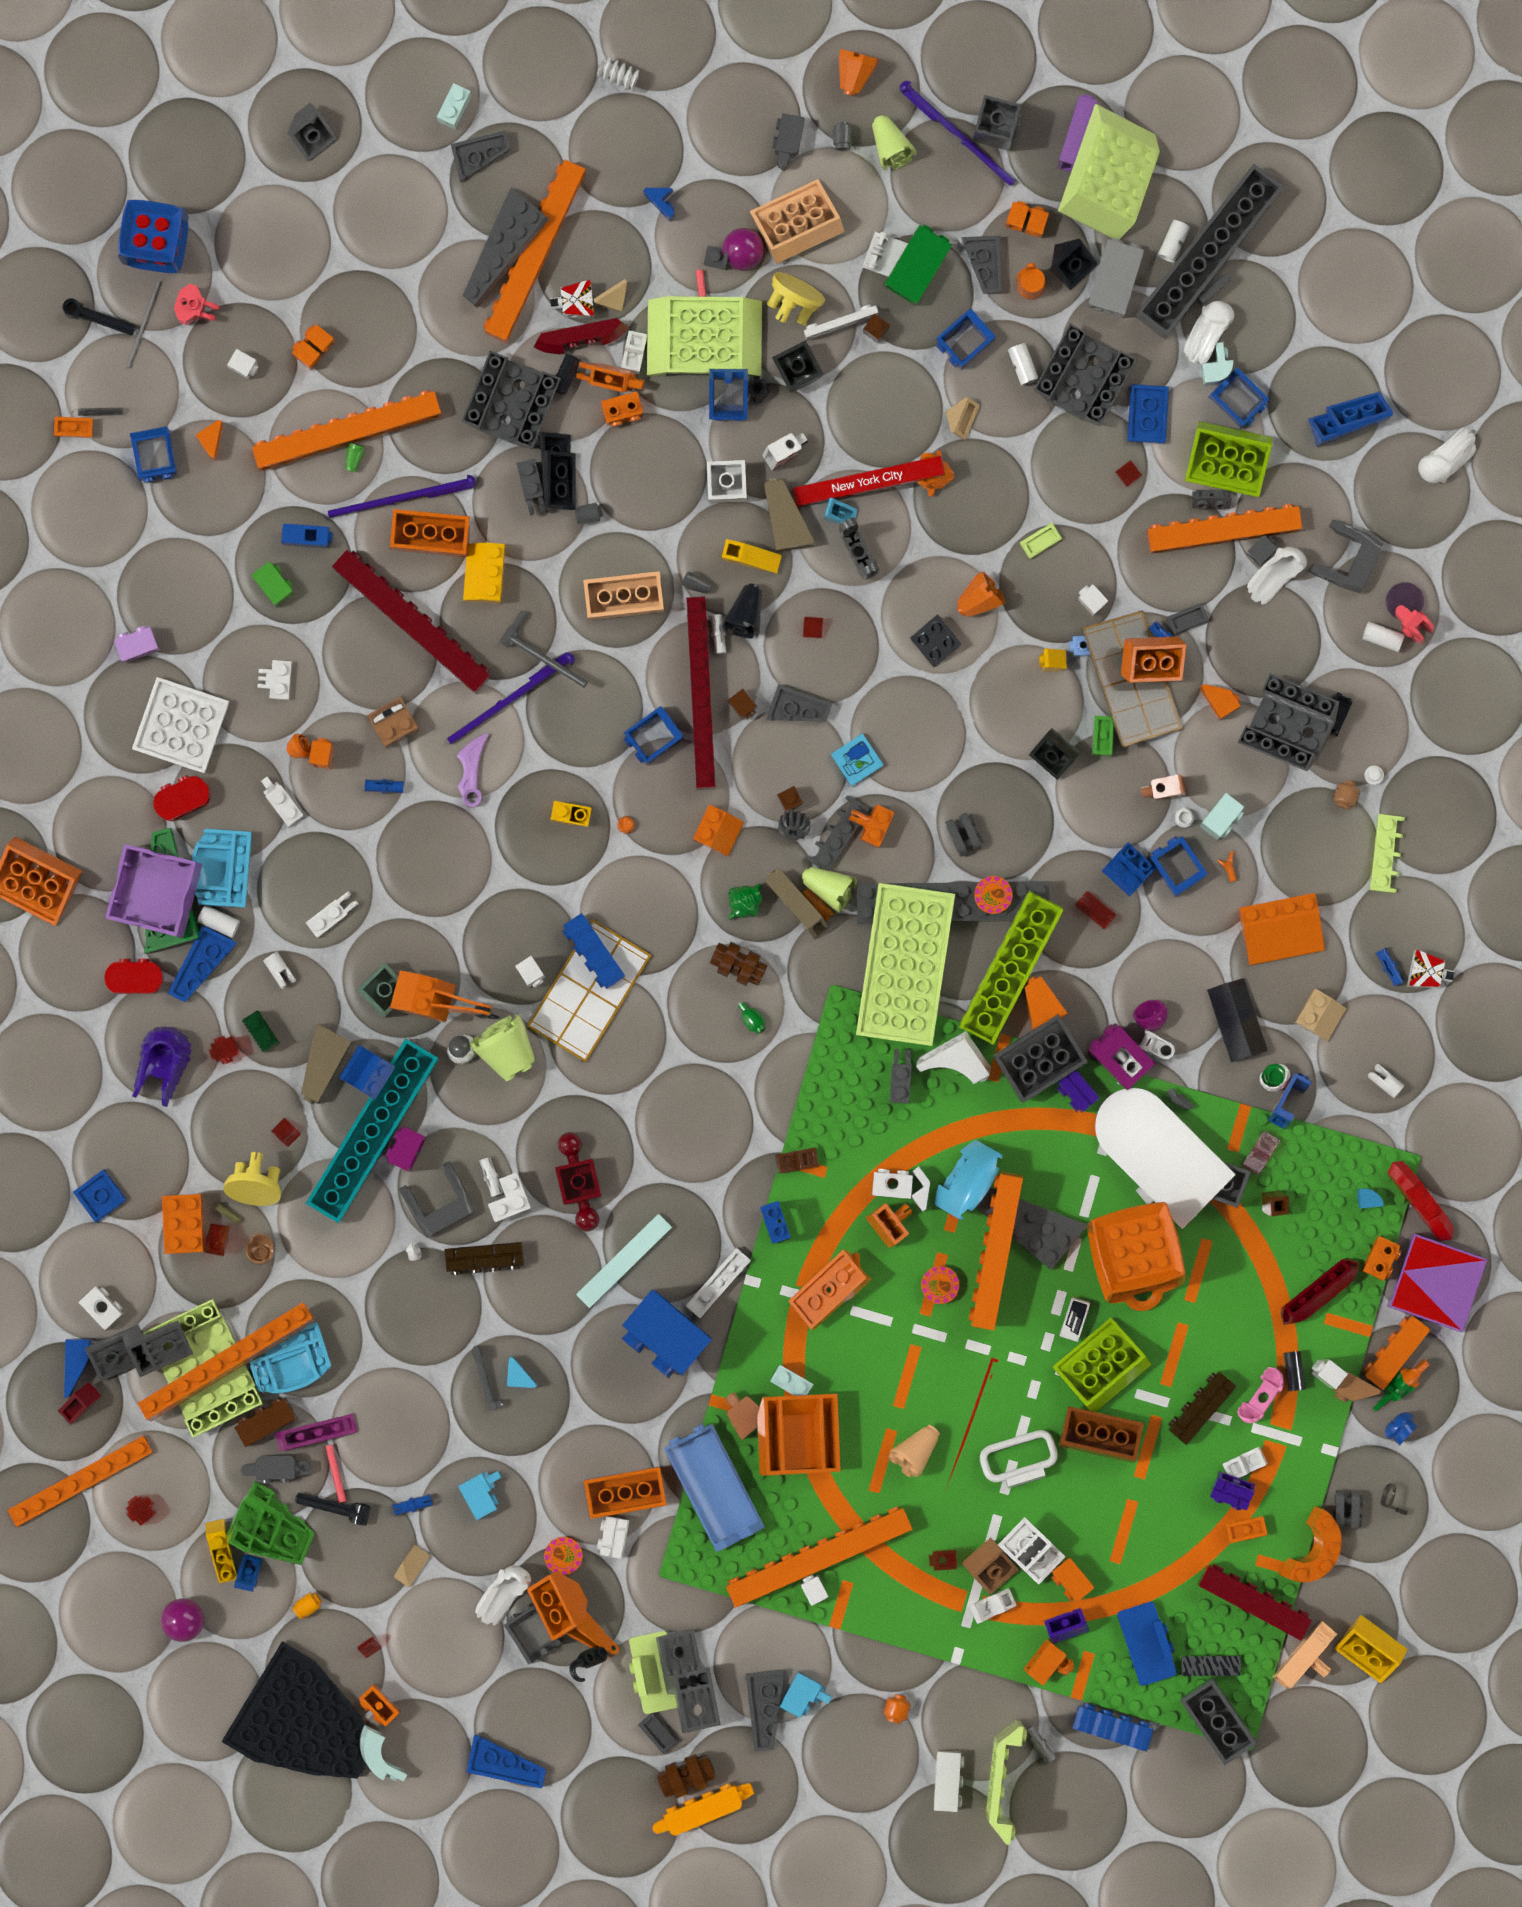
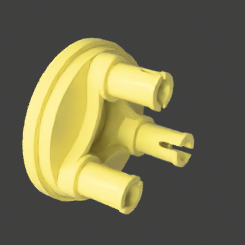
(795, 293)
(250, 1186)

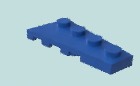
(200, 962)
(499, 1763)

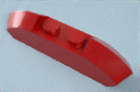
(1421, 1201)

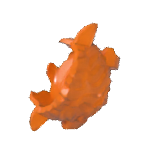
(937, 482)

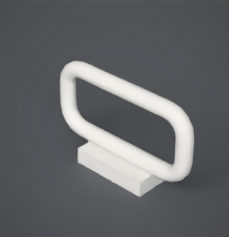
(1025, 1474)

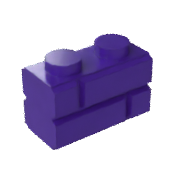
(1078, 1091)
(1232, 1491)
(1066, 1626)

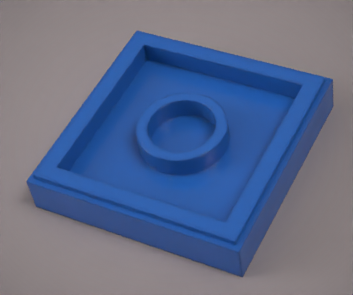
(99, 1195)

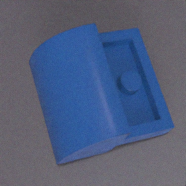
(1128, 869)

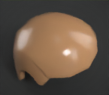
(260, 1249)

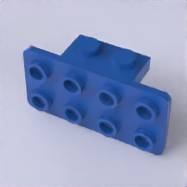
(1147, 1643)

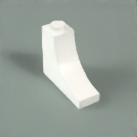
(959, 1055)

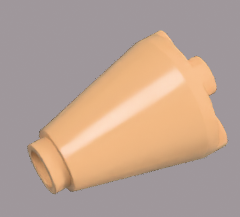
(915, 1451)

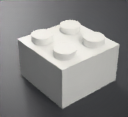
(726, 481)

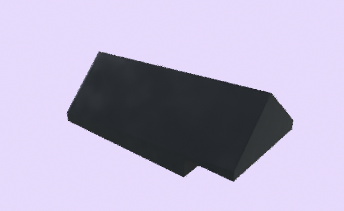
(558, 471)
(1237, 1020)

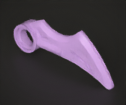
(470, 759)

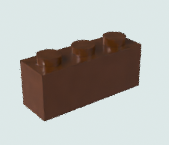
(265, 1421)

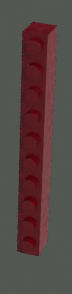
(411, 621)
(700, 693)

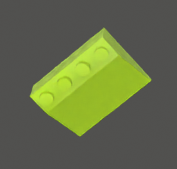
(1228, 459)
(1102, 1365)

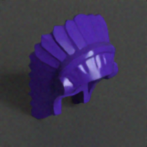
(164, 1057)

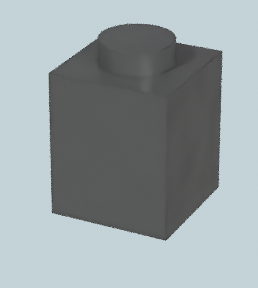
(1262, 550)

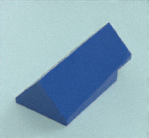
(1349, 418)

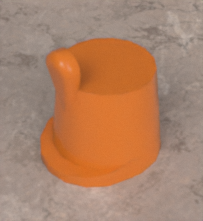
(1031, 282)

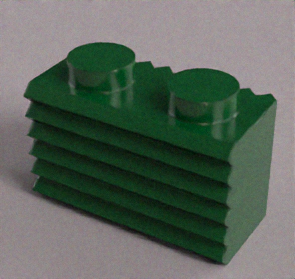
(260, 1031)

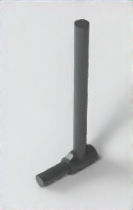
(511, 637)

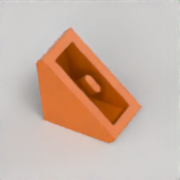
(210, 438)

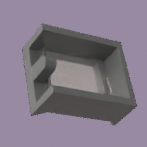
(530, 1634)

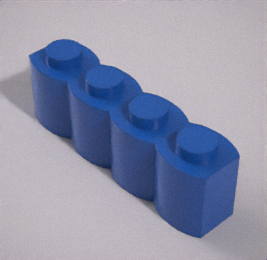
(594, 951)
(1112, 1728)

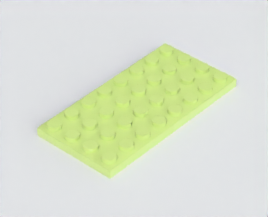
(905, 964)

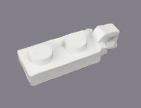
(281, 802)

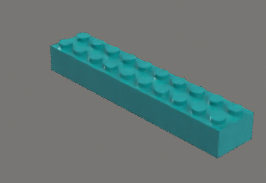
(372, 1132)

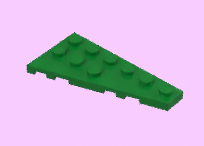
(164, 842)

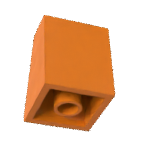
(1041, 1002)

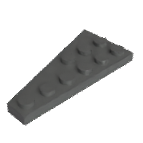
(509, 237)
(1039, 1230)

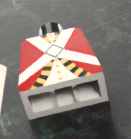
(575, 301)
(783, 450)
(1428, 971)

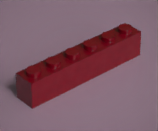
(1258, 1604)

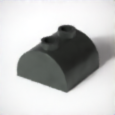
(798, 366)
(1054, 753)

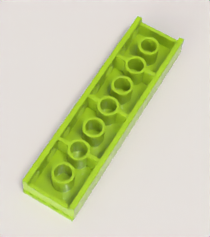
(1011, 967)

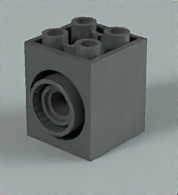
(997, 123)

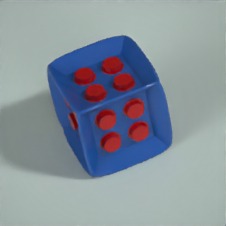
(153, 236)

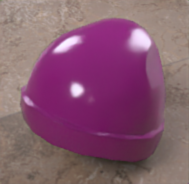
(1151, 1015)

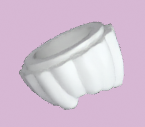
(414, 1252)

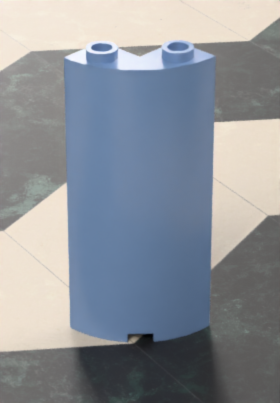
(713, 1487)

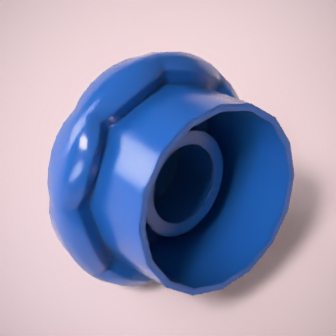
(1400, 1427)

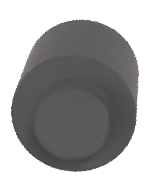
(842, 136)
(588, 513)

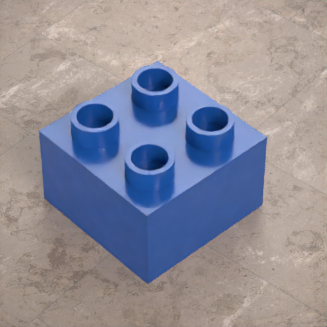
(666, 1333)

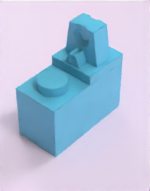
(478, 1496)
(801, 1692)

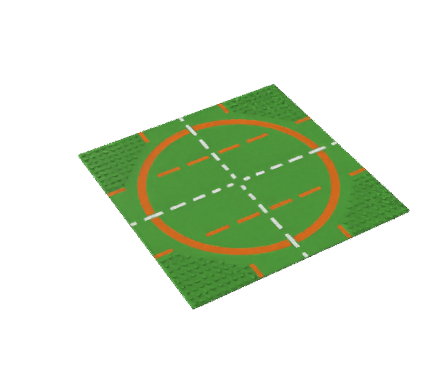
(914, 1363)

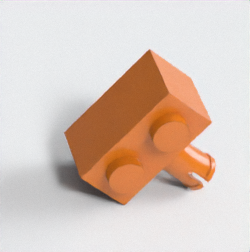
(874, 825)
(889, 1224)

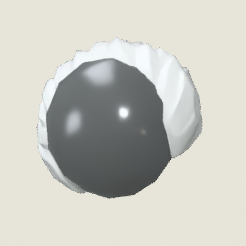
(460, 1049)

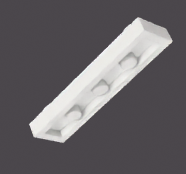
(814, 330)
(718, 1283)

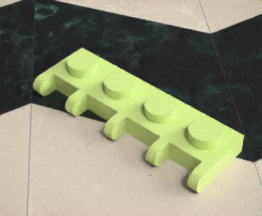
(1384, 853)

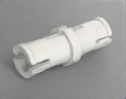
(718, 634)
(491, 1176)

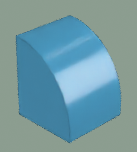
(1368, 1198)

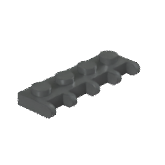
(839, 836)

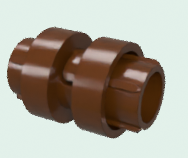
(731, 960)
(697, 1772)

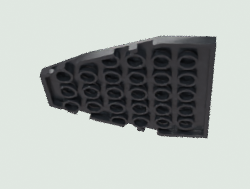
(299, 1720)

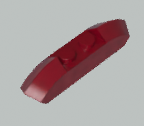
(555, 341)
(1320, 1292)

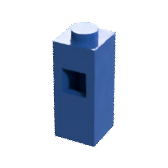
(306, 536)

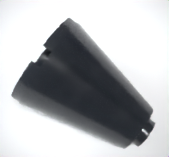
(745, 613)

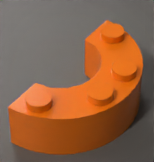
(1324, 1551)

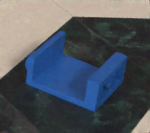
(367, 1072)
(1280, 1116)

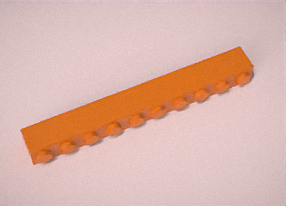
(531, 261)
(346, 431)
(226, 1362)
(818, 1557)

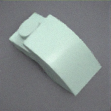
(1218, 371)

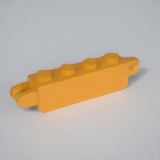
(703, 1810)

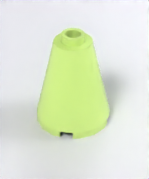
(892, 145)
(830, 886)

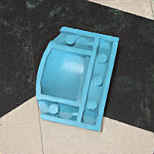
(224, 867)
(968, 1180)
(292, 1363)

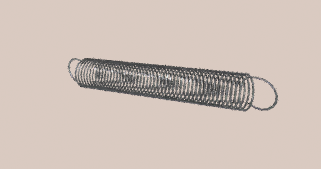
(99, 411)

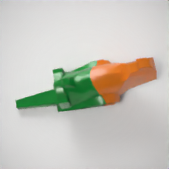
(1402, 1384)

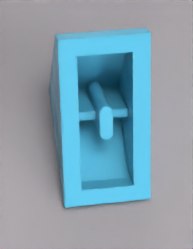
(839, 512)
(518, 1376)

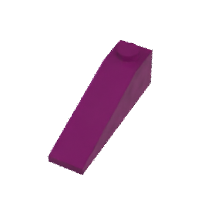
(315, 1432)

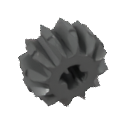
(794, 825)

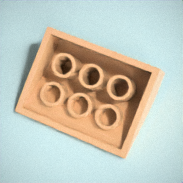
(797, 221)

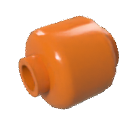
(897, 1708)

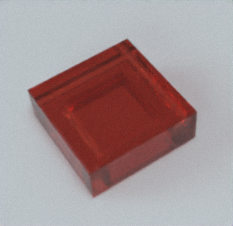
(1128, 473)

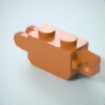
(610, 377)

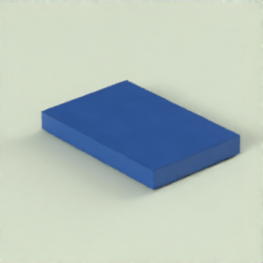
(1148, 414)

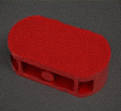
(181, 798)
(134, 977)

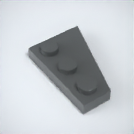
(478, 152)
(986, 261)
(797, 706)

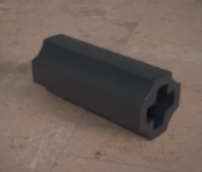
(566, 373)
(1294, 1371)

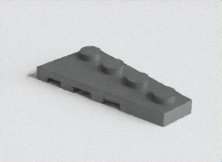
(764, 1703)

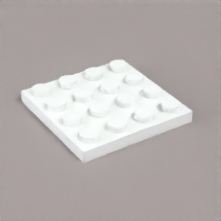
(180, 725)

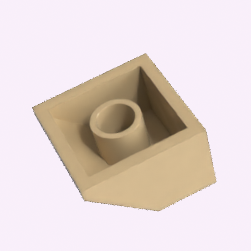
(1320, 1015)

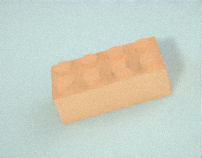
(623, 596)

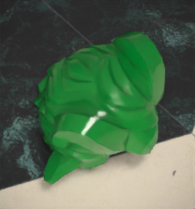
(744, 901)

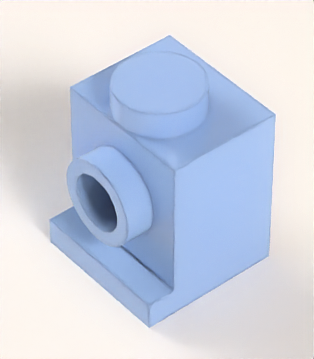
(1074, 646)

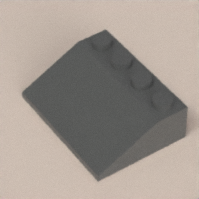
(1040, 1058)

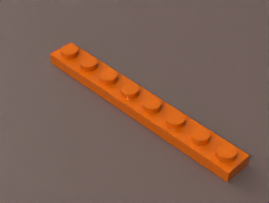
(80, 1481)

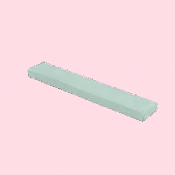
(624, 1260)

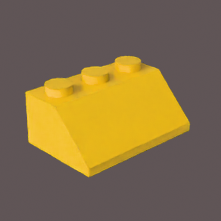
(484, 572)
(1371, 1649)

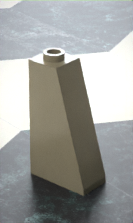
(786, 521)
(796, 903)
(323, 1062)

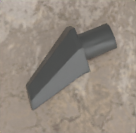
(1179, 1100)

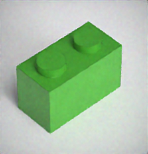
(273, 584)

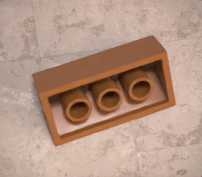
(1101, 1434)

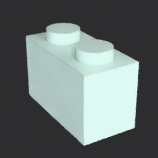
(454, 106)
(791, 1382)

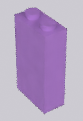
(1076, 132)

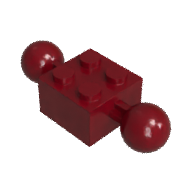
(578, 1181)

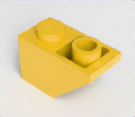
(1053, 660)
(570, 814)

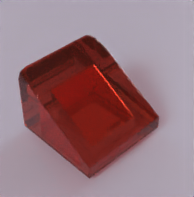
(812, 627)
(285, 1132)
(369, 1647)

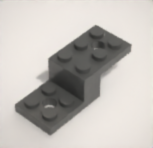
(139, 1350)
(688, 1681)

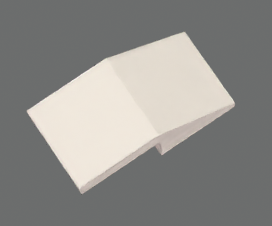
(921, 1196)
(993, 1605)

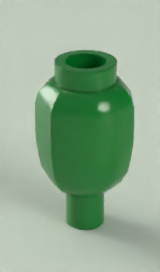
(752, 1019)

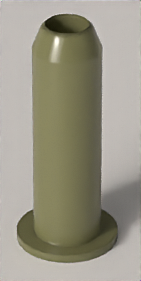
(227, 1213)

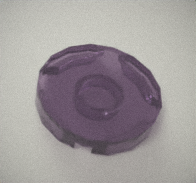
(1405, 595)

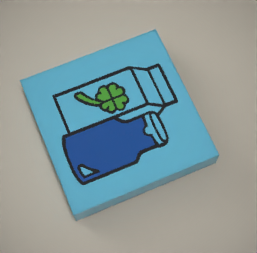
(857, 760)

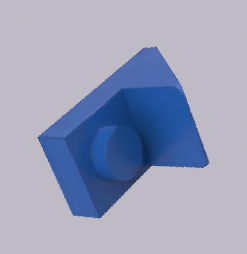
(657, 197)
(248, 1573)

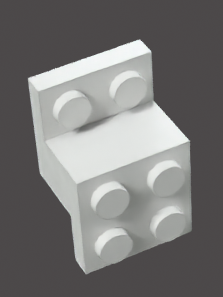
(1031, 1550)

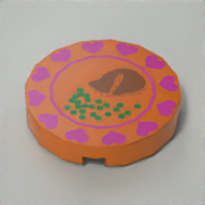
(993, 895)
(940, 1284)
(563, 1555)

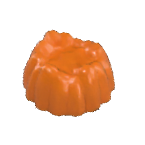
(625, 825)
(1066, 1666)

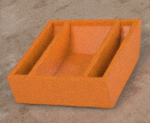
(798, 1434)

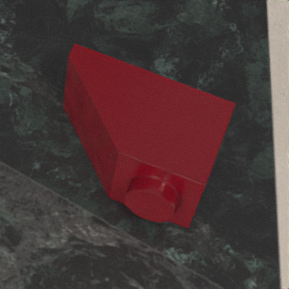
(79, 1403)

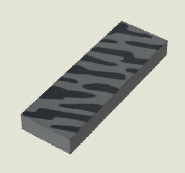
(1210, 1665)

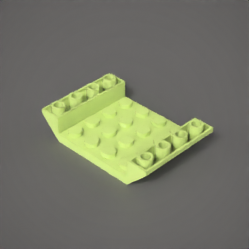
(703, 335)
(228, 1397)
(1012, 1735)

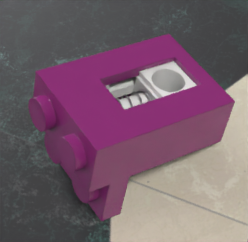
(1109, 1044)

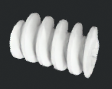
(618, 74)

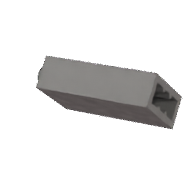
(1115, 277)

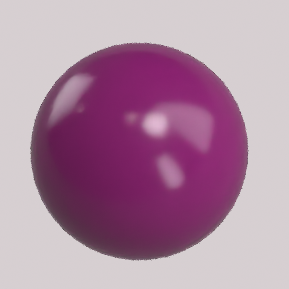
(744, 249)
(182, 1620)

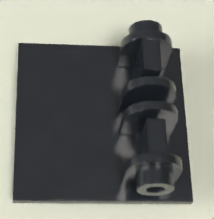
(935, 640)

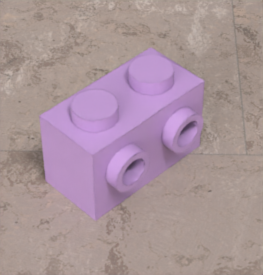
(136, 644)

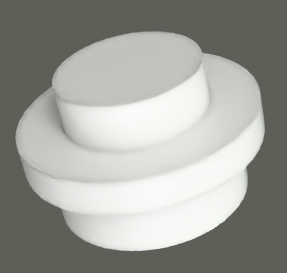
(1373, 775)
(1184, 818)

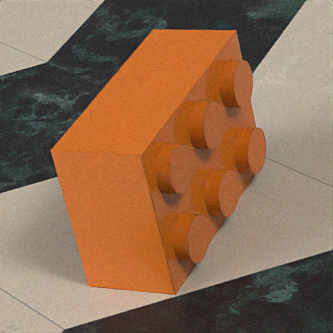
(1153, 659)
(183, 1223)

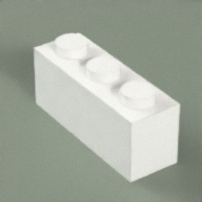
(1328, 1373)
(948, 1781)

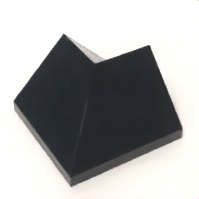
(1071, 262)

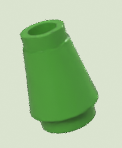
(354, 456)

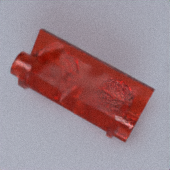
(1095, 910)

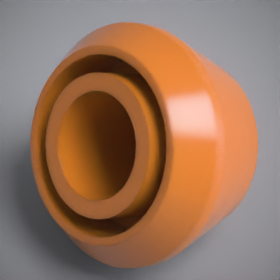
(298, 746)

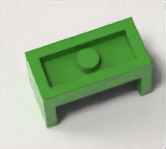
(1102, 736)

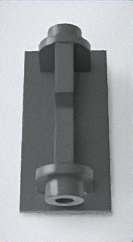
(1202, 500)

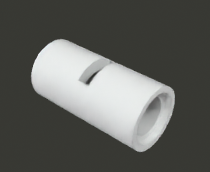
(1174, 239)
(1024, 366)
(1382, 636)
(218, 921)

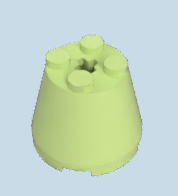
(505, 1047)

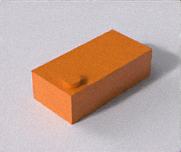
(429, 533)
(624, 1492)

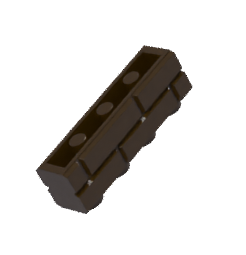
(484, 1256)
(1201, 1409)

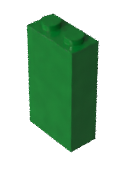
(917, 264)

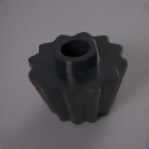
(755, 397)

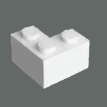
(515, 1200)

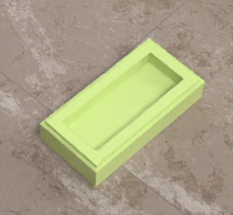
(1040, 540)

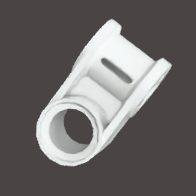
(1155, 1045)

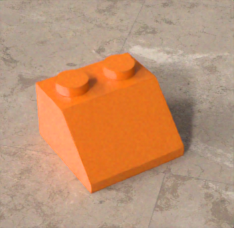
(718, 830)

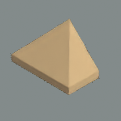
(613, 297)
(962, 416)
(411, 1566)

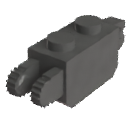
(276, 1467)

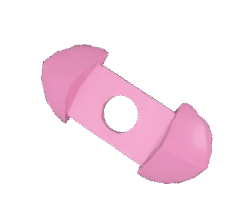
(1272, 1385)

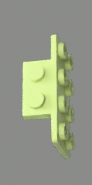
(649, 1674)

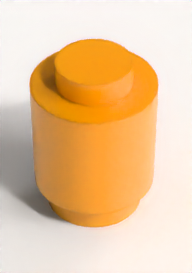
(307, 1605)

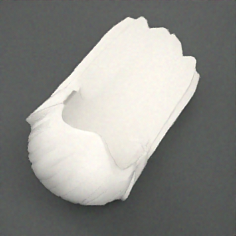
(1207, 331)
(1448, 457)
(1276, 573)
(502, 1594)

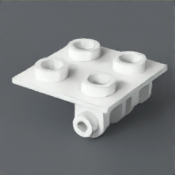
(883, 253)

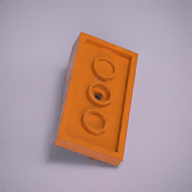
(844, 1279)

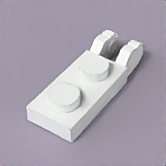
(330, 915)

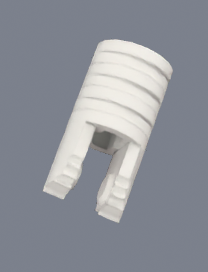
(276, 966)
(1389, 1084)

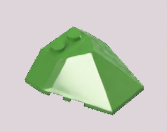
(268, 1528)

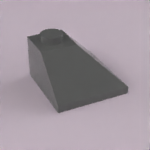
(310, 132)

